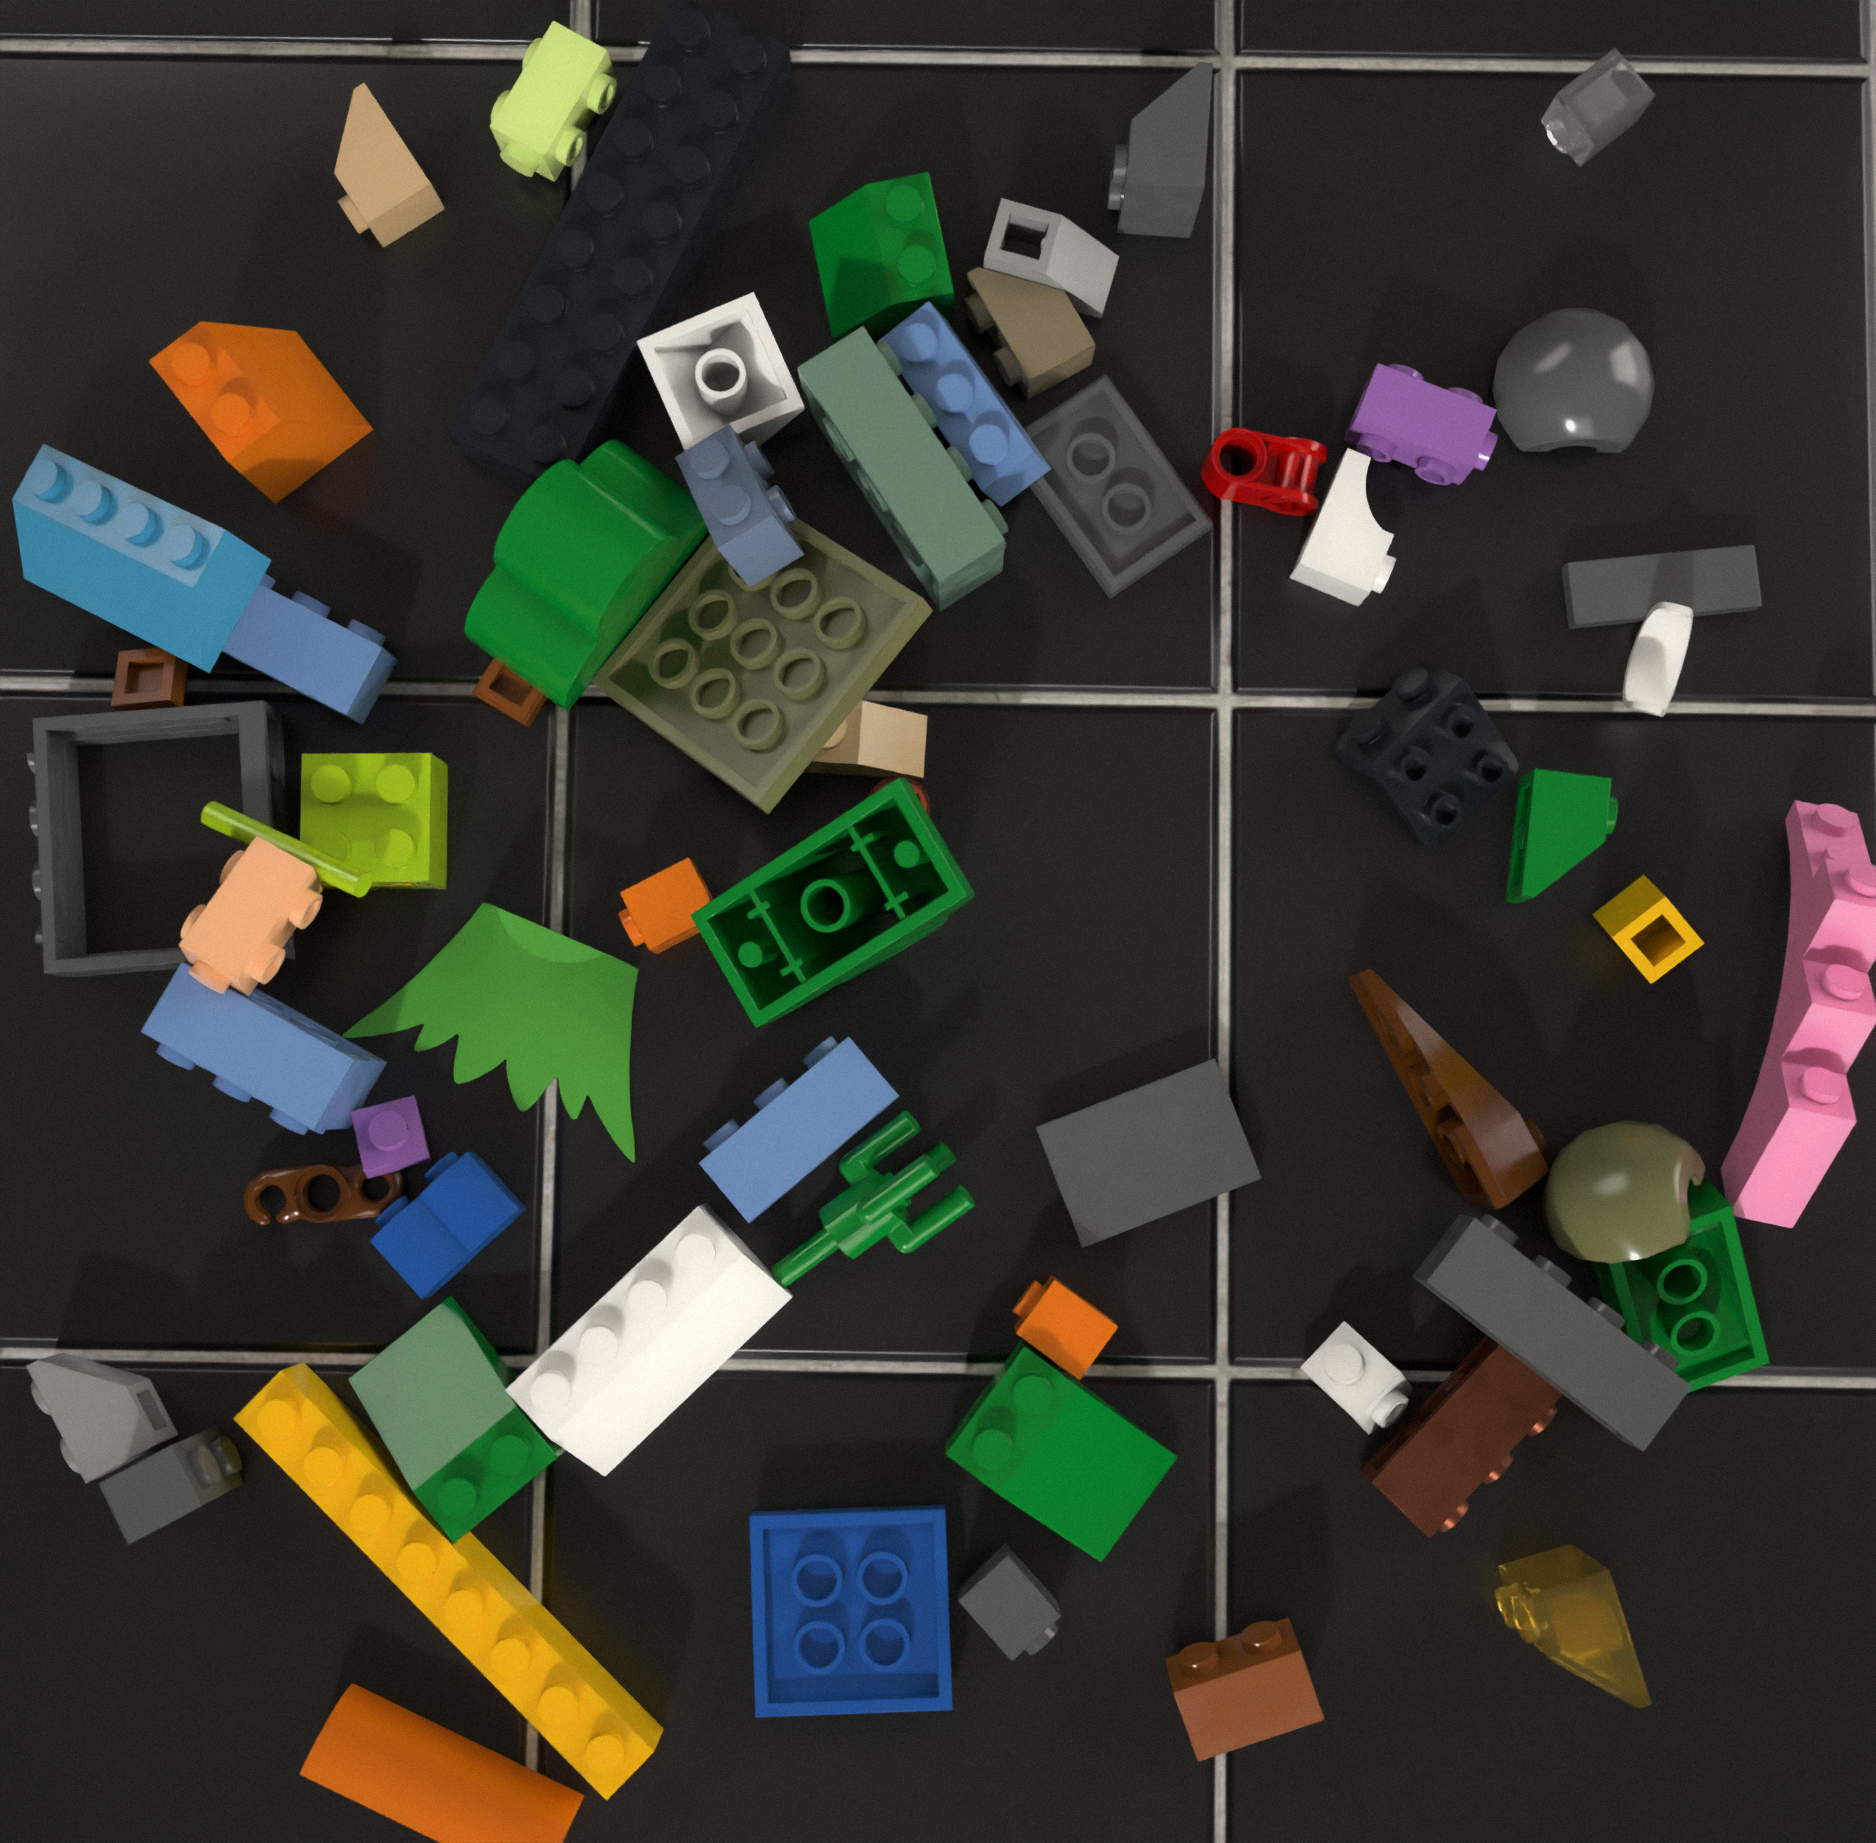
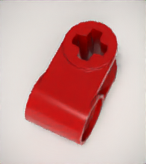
(1278, 474)

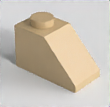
(380, 174)
(875, 743)

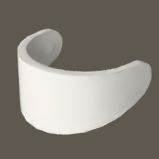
(1657, 658)

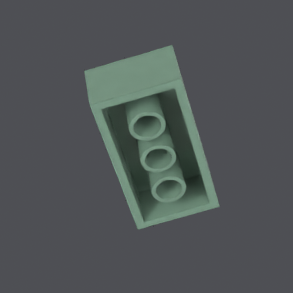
(903, 467)

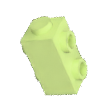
(553, 102)

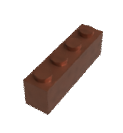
(1461, 1437)

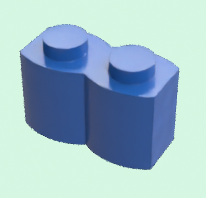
(446, 1222)

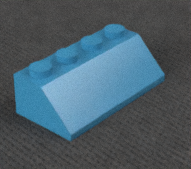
(133, 557)

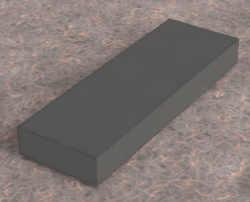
(1629, 587)

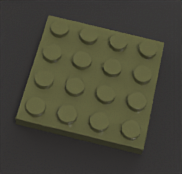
(762, 670)

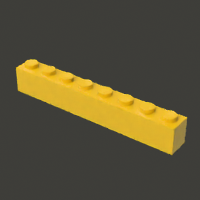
(452, 1583)

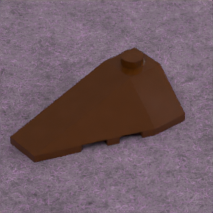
(1473, 1127)

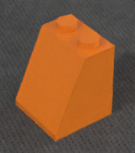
(262, 402)

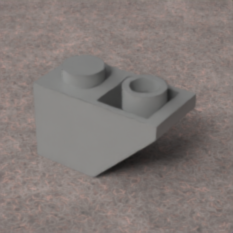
(1053, 253)
(100, 1412)

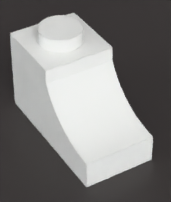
(1345, 544)

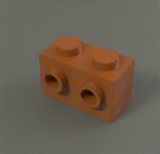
(1243, 1688)

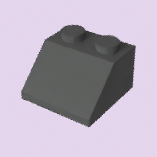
(1163, 166)

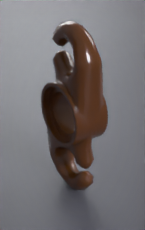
(295, 1184)

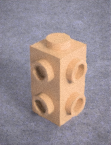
(250, 918)

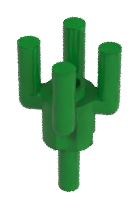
(878, 1203)

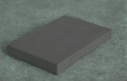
(1112, 487)
(1148, 1152)

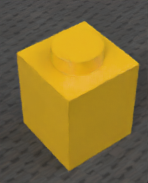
(1648, 928)

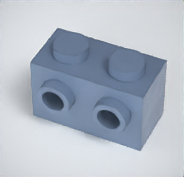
(739, 504)

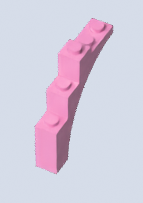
(1819, 1024)

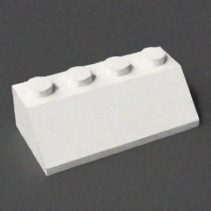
(649, 1341)

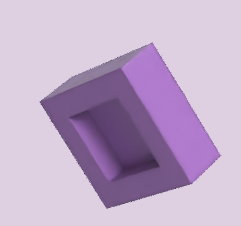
(390, 1136)

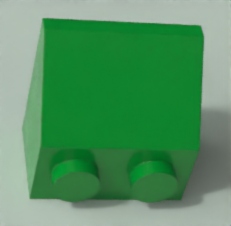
(882, 256)

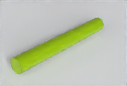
(326, 866)

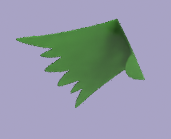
(526, 1000)

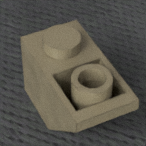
(1031, 326)

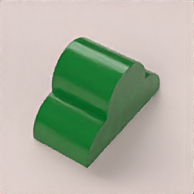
(582, 567)
(834, 904)

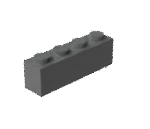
(1552, 1330)

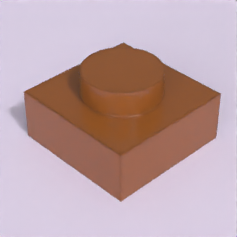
(148, 680)

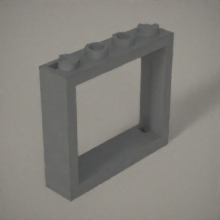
(57, 814)

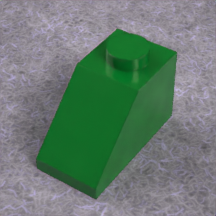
(1555, 827)

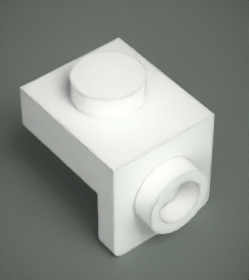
(1359, 1379)

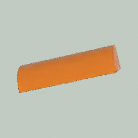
(434, 1777)

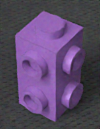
(1422, 425)

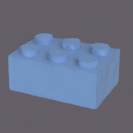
(264, 1053)

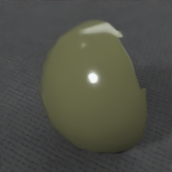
(1621, 1192)

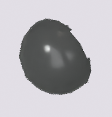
(1573, 383)

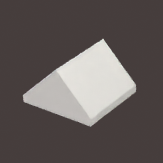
(722, 373)

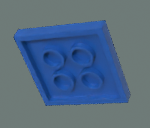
(850, 1611)

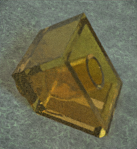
(1574, 1617)

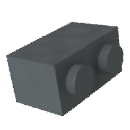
(172, 1483)

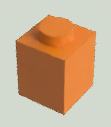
(662, 906)
(1062, 1325)

